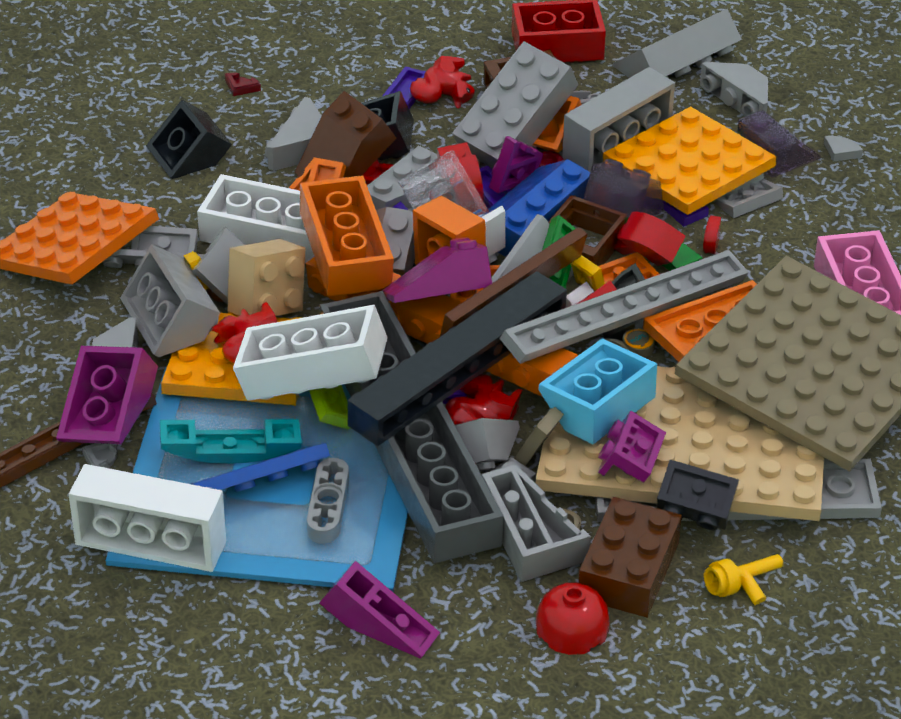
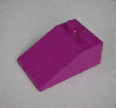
(446, 271)
(106, 394)

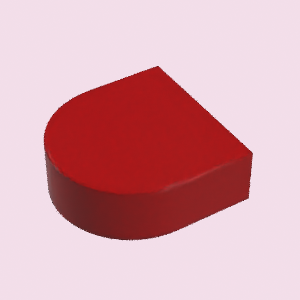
(712, 235)

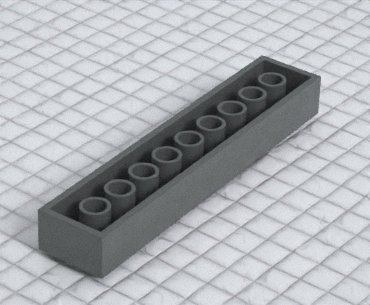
(431, 461)

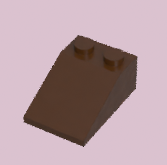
(348, 135)

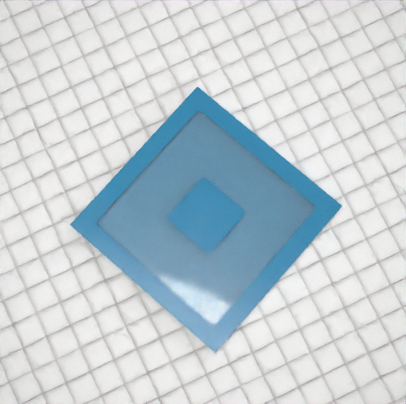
(269, 521)

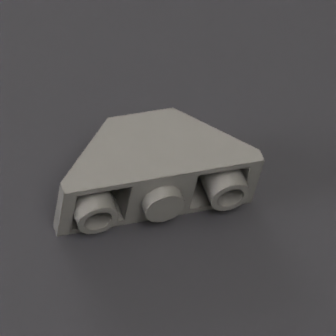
(736, 86)
(293, 136)

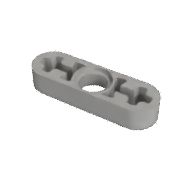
(333, 511)

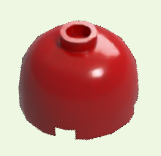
(572, 618)

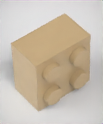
(266, 273)

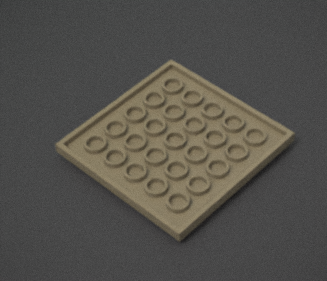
(806, 362)

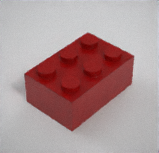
(566, 27)

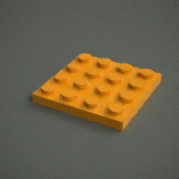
(693, 158)
(207, 374)

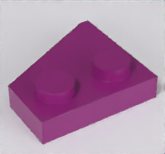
(514, 164)

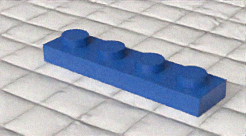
(273, 468)

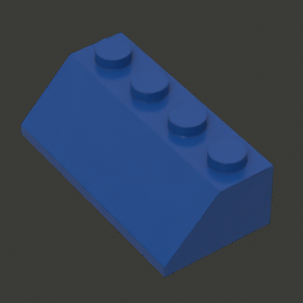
(540, 194)

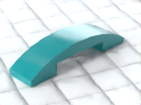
(233, 445)

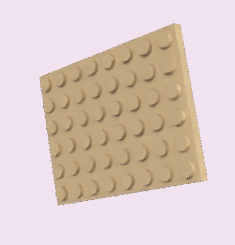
(703, 432)

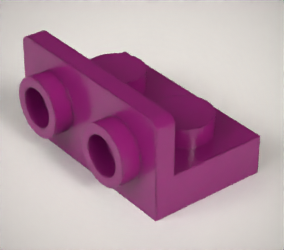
(632, 447)

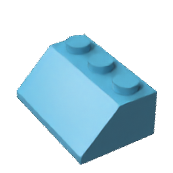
(600, 389)

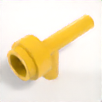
(726, 578)

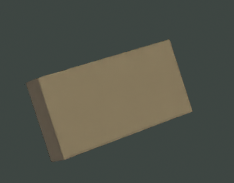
(538, 436)

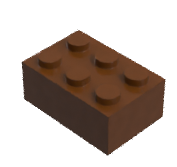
(631, 555)

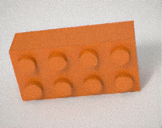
(346, 235)

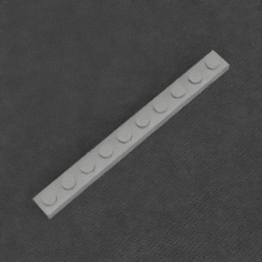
(622, 306)

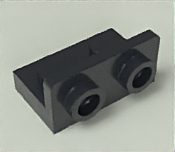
(697, 495)

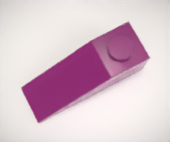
(377, 612)

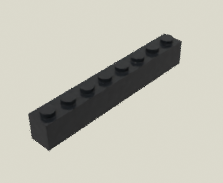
(449, 361)

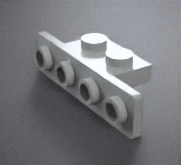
(173, 239)

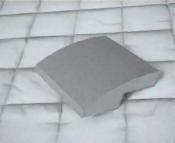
(750, 196)
(214, 266)

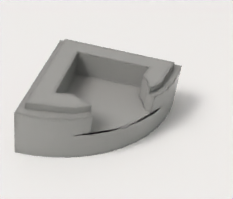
(842, 148)
(100, 454)

